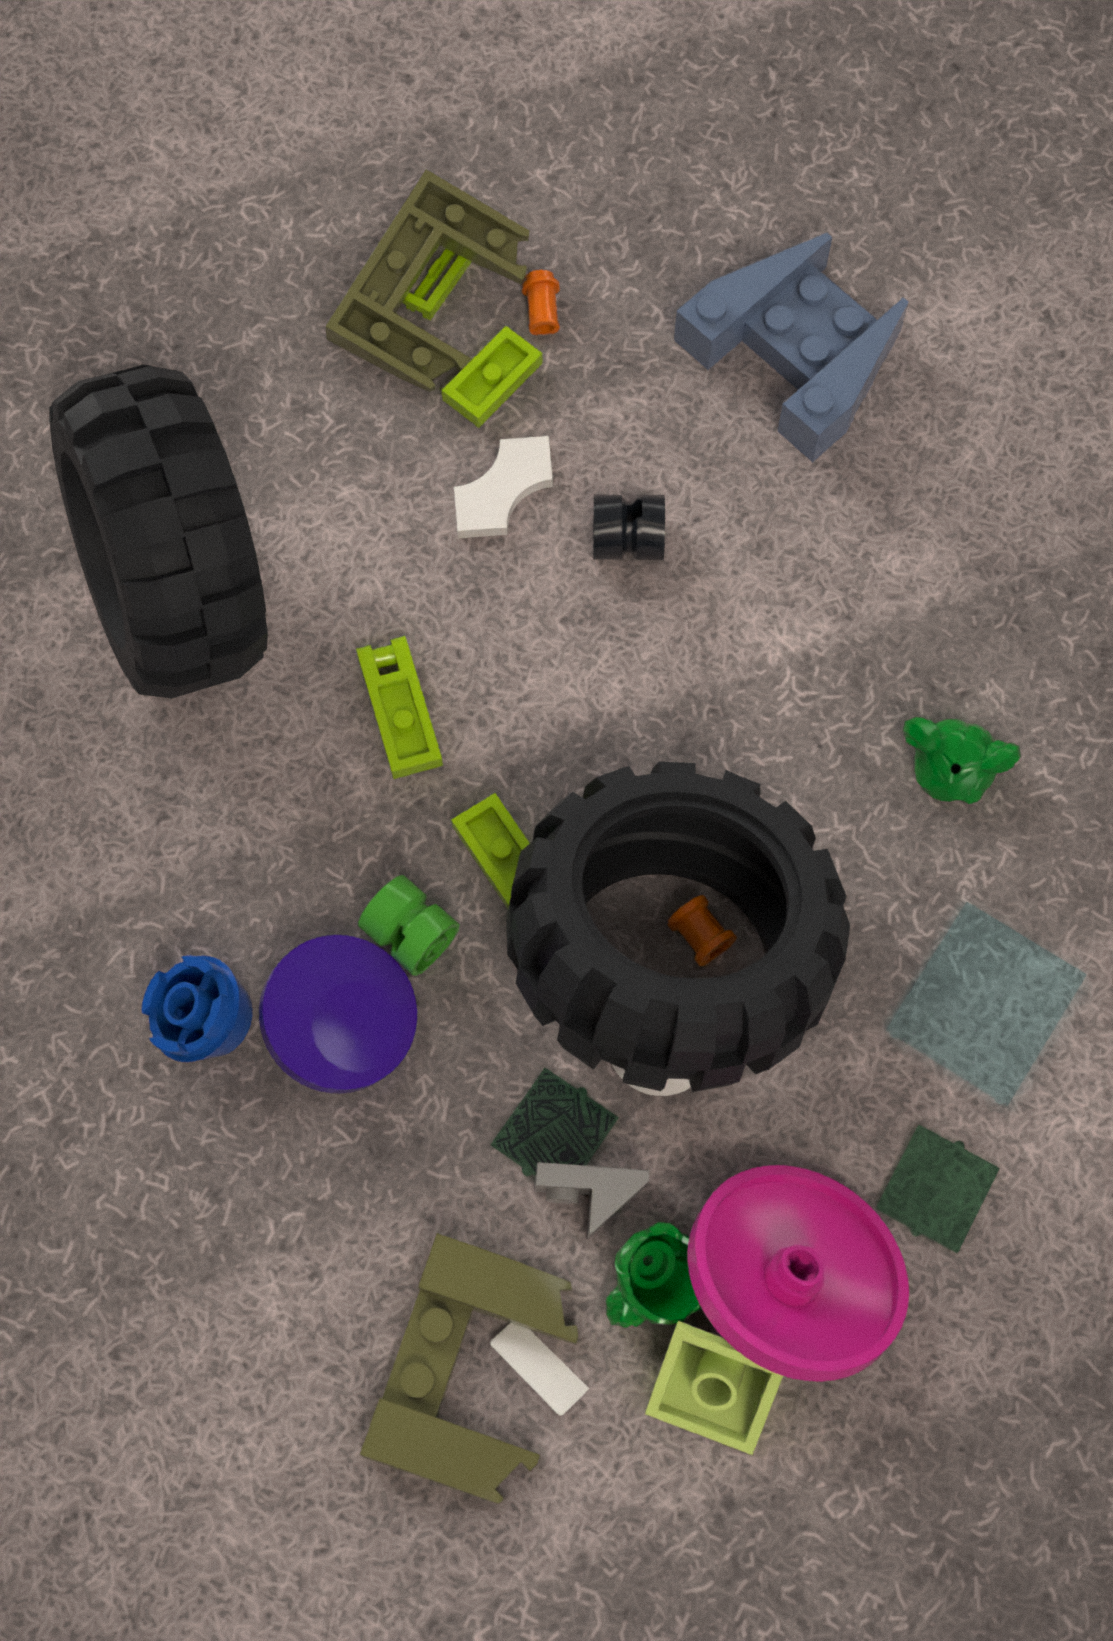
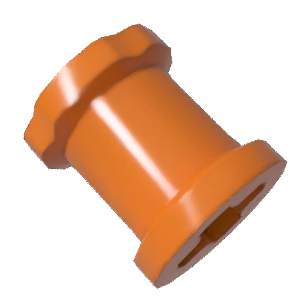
(701, 930)

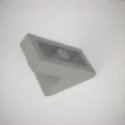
(607, 1188)

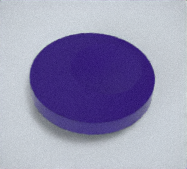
(338, 1014)

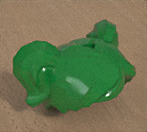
(960, 743)
(653, 1287)

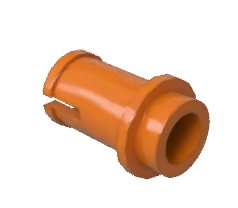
(541, 294)

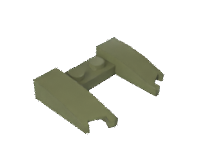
(430, 217)
(405, 1421)

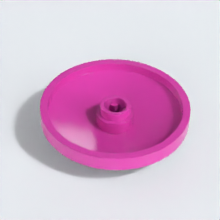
(798, 1273)

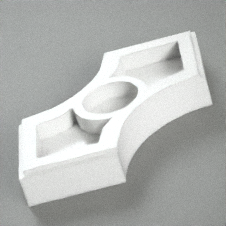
(488, 502)

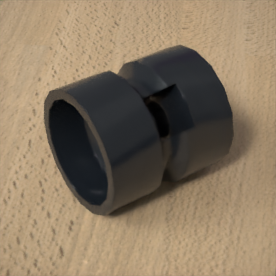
(628, 527)

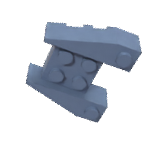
(802, 331)

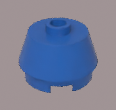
(197, 1009)

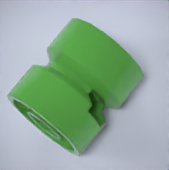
(404, 920)

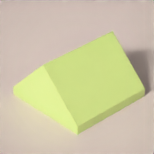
(712, 1389)

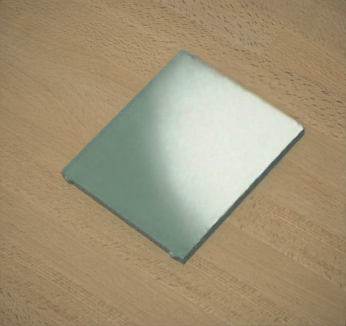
(986, 1003)

